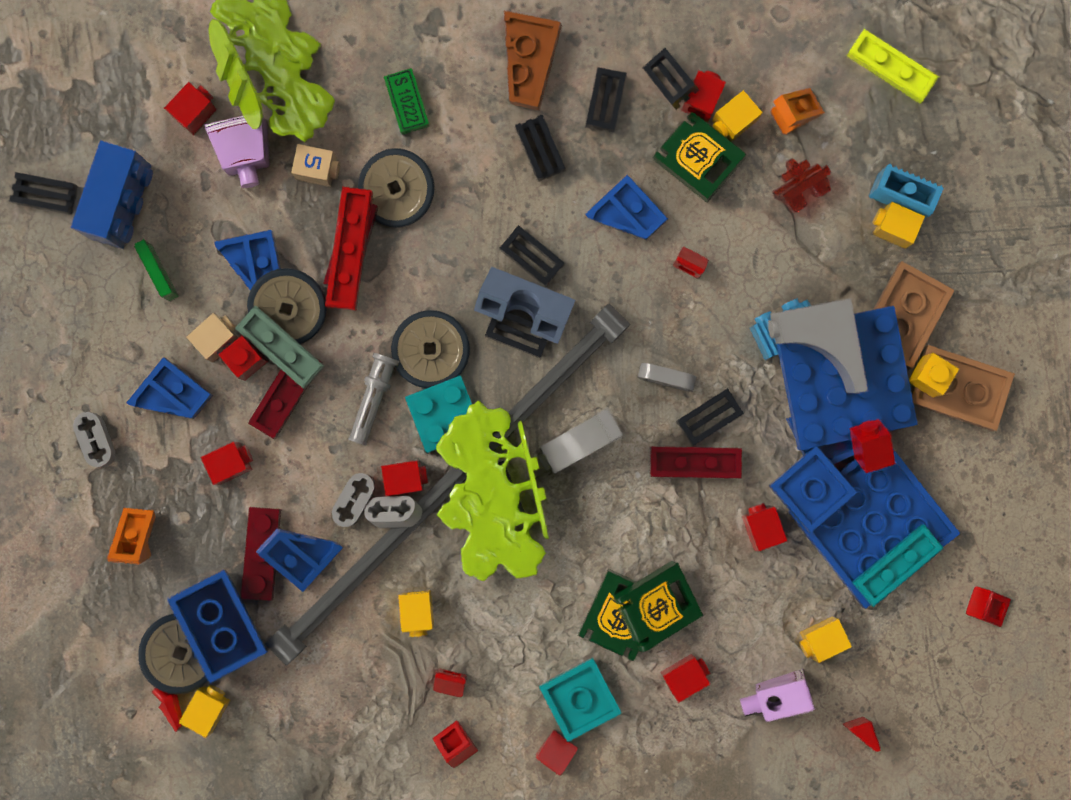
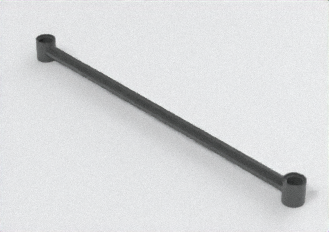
(288, 642)

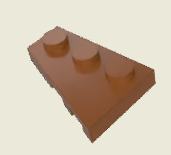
(530, 55)

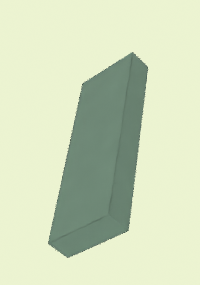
(279, 347)

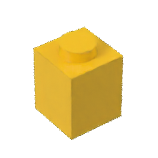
(736, 116)
(897, 224)
(933, 375)
(416, 613)
(824, 640)
(205, 710)

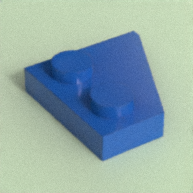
(628, 210)
(251, 255)
(170, 392)
(298, 555)

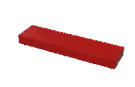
(349, 248)

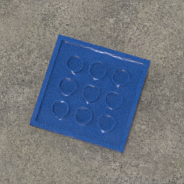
(817, 394)
(875, 520)

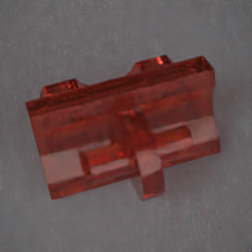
(812, 178)

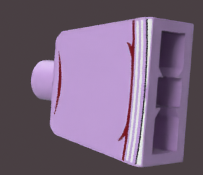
(240, 148)
(791, 690)

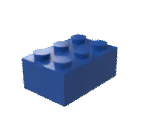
(112, 195)
(217, 625)

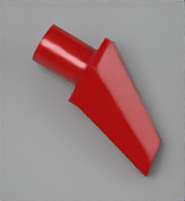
(170, 707)

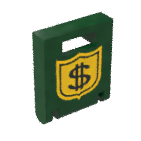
(694, 152)
(654, 609)
(605, 619)

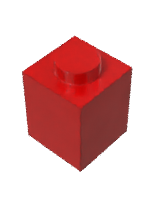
(705, 100)
(191, 107)
(243, 358)
(872, 445)
(227, 462)
(404, 478)
(764, 527)
(686, 677)

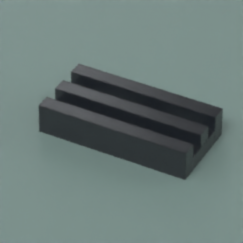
(682, 92)
(530, 124)
(601, 124)
(18, 188)
(551, 272)
(514, 344)
(688, 430)

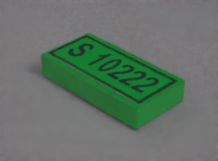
(406, 101)
(156, 270)

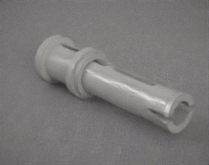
(360, 434)

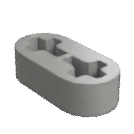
(667, 377)
(101, 437)
(359, 503)
(392, 517)

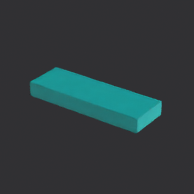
(897, 565)

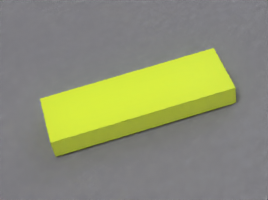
(892, 66)

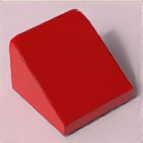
(691, 262)
(988, 606)
(449, 682)
(864, 730)
(455, 744)
(556, 753)

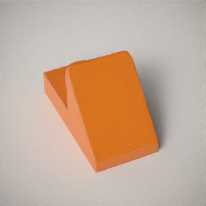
(796, 110)
(132, 536)

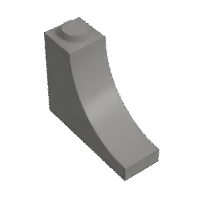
(830, 331)
(580, 441)

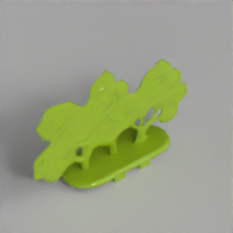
(277, 57)
(487, 500)

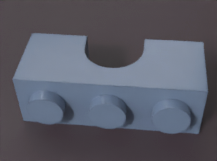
(508, 292)

